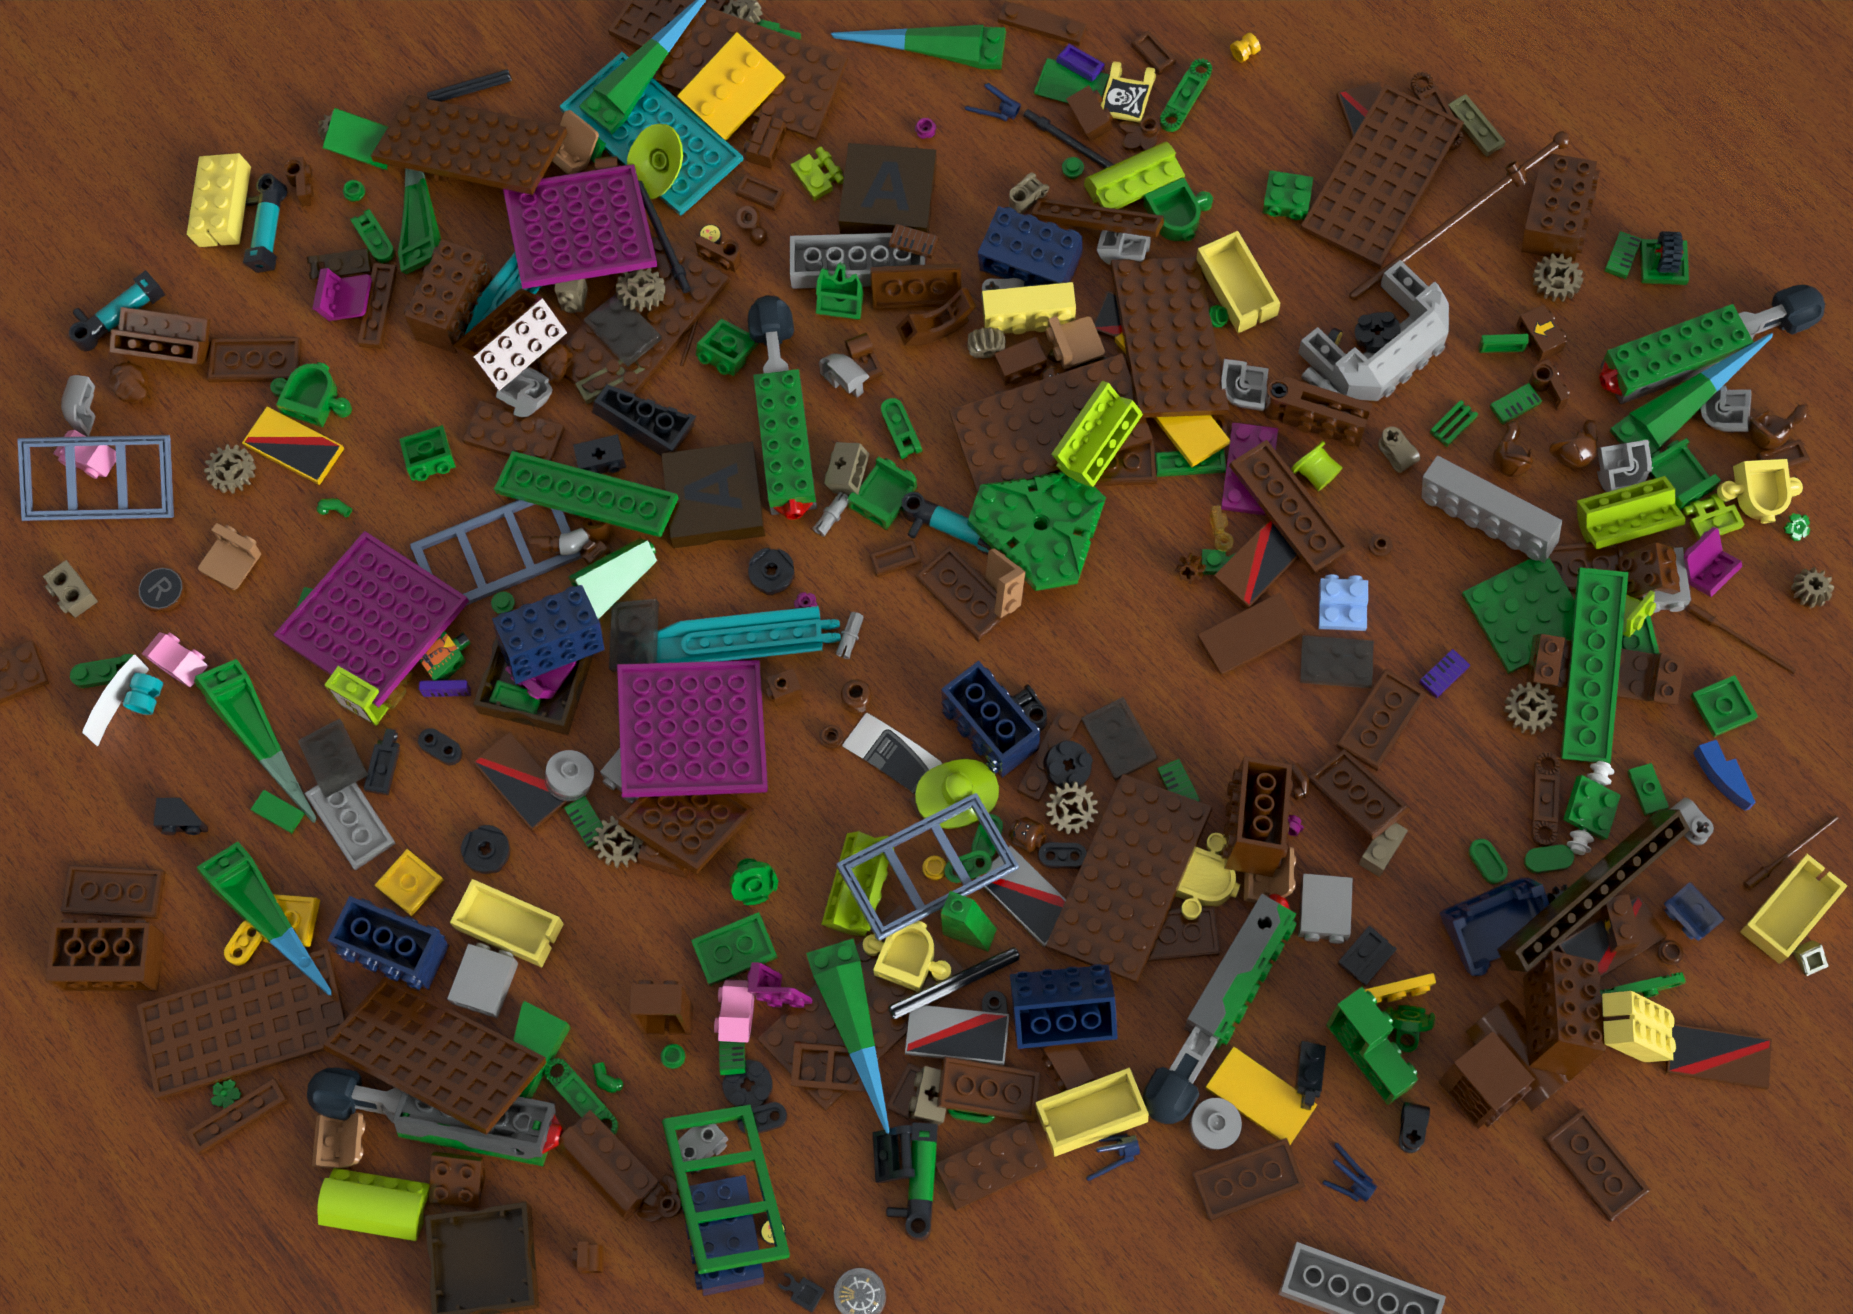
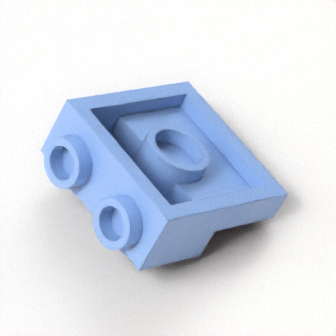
(1343, 603)

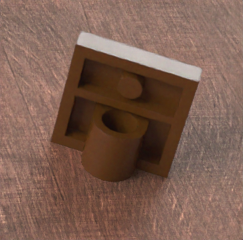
(456, 1179)

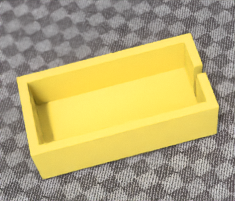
(219, 200)
(1238, 281)
(1028, 307)
(1793, 909)
(506, 923)
(1645, 1034)
(1092, 1112)

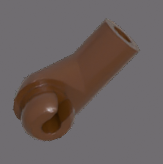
(1302, 782)

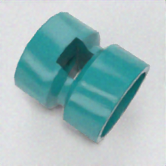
(143, 692)

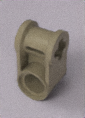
(1028, 191)
(1398, 449)

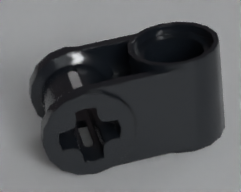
(1031, 705)
(1413, 1122)

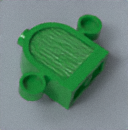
(1179, 209)
(310, 395)

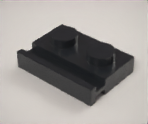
(1367, 955)

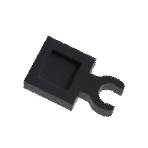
(804, 1293)

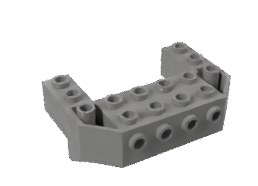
(1376, 374)

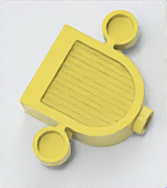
(1761, 488)
(1206, 879)
(906, 957)

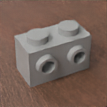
(702, 1143)

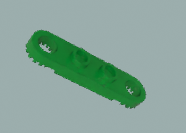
(1185, 95)
(1650, 987)
(578, 1093)

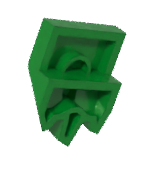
(839, 294)

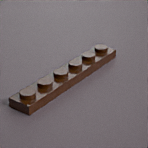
(1098, 217)

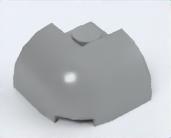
(1122, 246)
(843, 371)
(1244, 384)
(526, 392)
(77, 402)
(1728, 410)
(1624, 464)

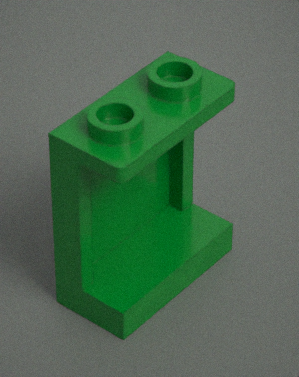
(1683, 472)
(883, 493)

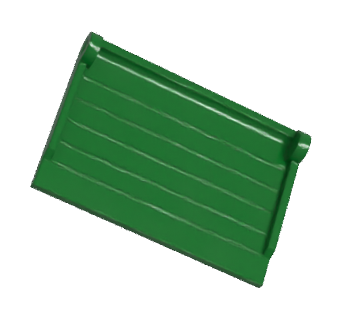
(1060, 82)
(354, 137)

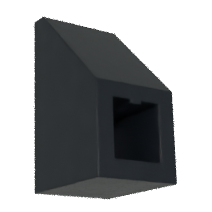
(175, 816)

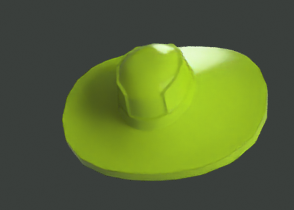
(657, 158)
(952, 783)

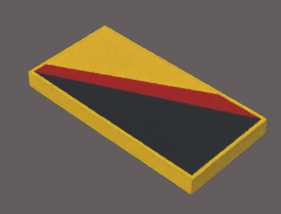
(293, 445)

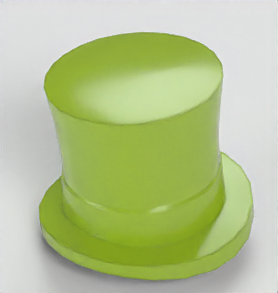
(1317, 467)

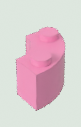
(92, 459)
(175, 659)
(736, 1012)

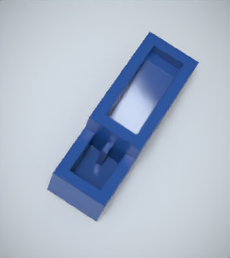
(1724, 774)

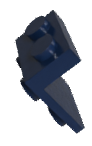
(1693, 912)

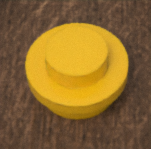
(934, 867)

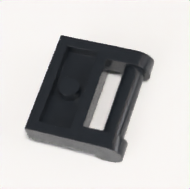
(887, 1154)

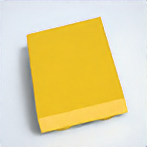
(1194, 436)
(1260, 1096)

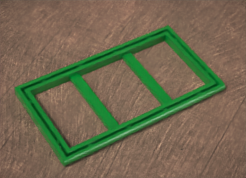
(692, 1219)

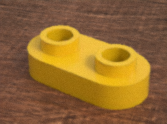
(242, 941)

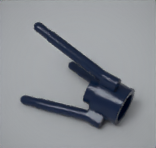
(1008, 107)
(1125, 1146)
(1362, 1185)

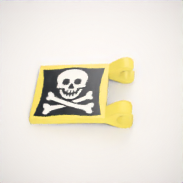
(1127, 97)

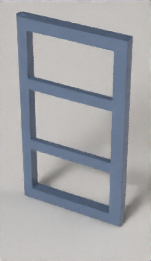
(73, 513)
(531, 570)
(931, 822)

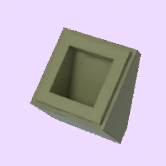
(1810, 957)

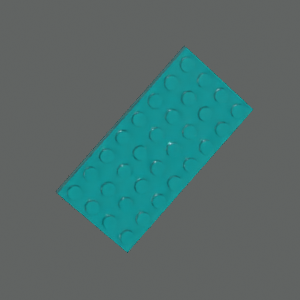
(705, 153)

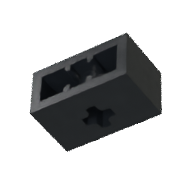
(608, 448)

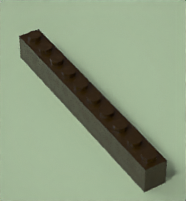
(1593, 890)

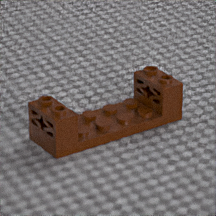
(1641, 674)

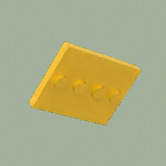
(731, 86)

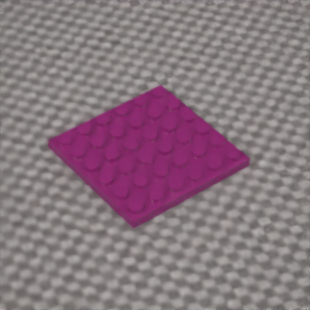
(580, 227)
(372, 616)
(691, 728)

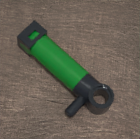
(922, 1185)

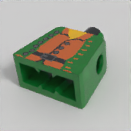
(444, 656)

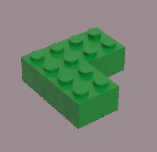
(1363, 1035)

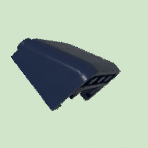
(1490, 919)

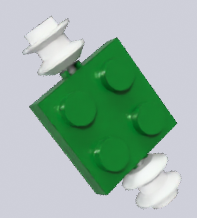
(1591, 807)

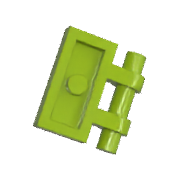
(813, 178)
(1724, 518)

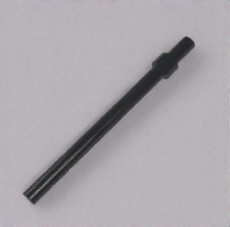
(1045, 125)
(677, 270)

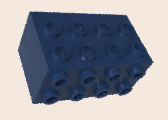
(1029, 249)
(548, 633)
(990, 719)
(388, 943)
(1063, 1006)
(725, 1235)

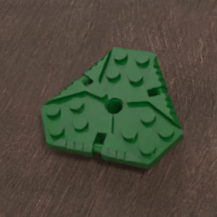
(1058, 506)

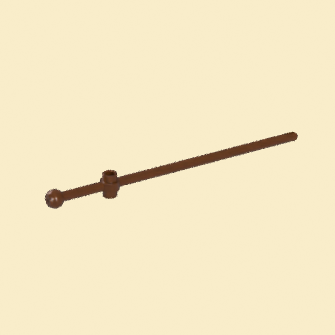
(1515, 174)

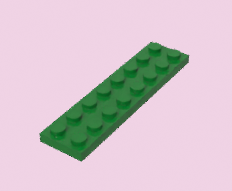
(586, 494)
(1594, 665)

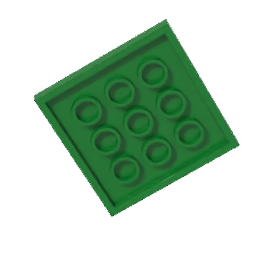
(1519, 605)

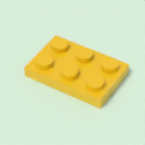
(1397, 990)

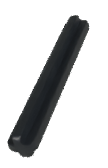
(470, 86)

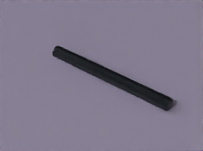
(953, 982)

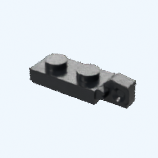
(383, 764)
(1310, 1072)

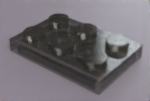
(622, 330)
(634, 633)
(1336, 661)
(1119, 738)
(333, 758)

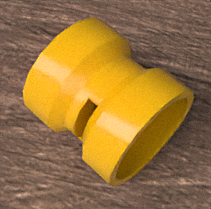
(1245, 47)

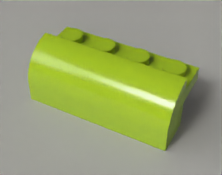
(1134, 177)
(1096, 435)
(1629, 513)
(842, 910)
(373, 1204)

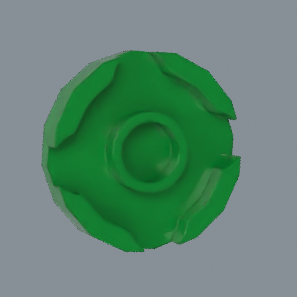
(753, 881)
(1412, 1021)

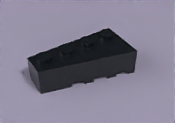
(643, 420)

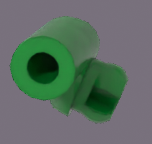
(336, 504)
(605, 1081)

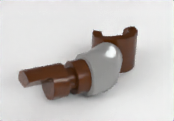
(572, 542)

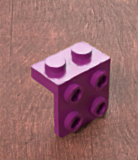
(341, 297)
(1708, 564)
(548, 683)
(766, 986)

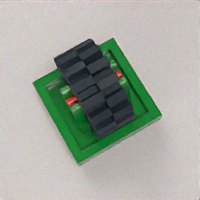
(1664, 259)

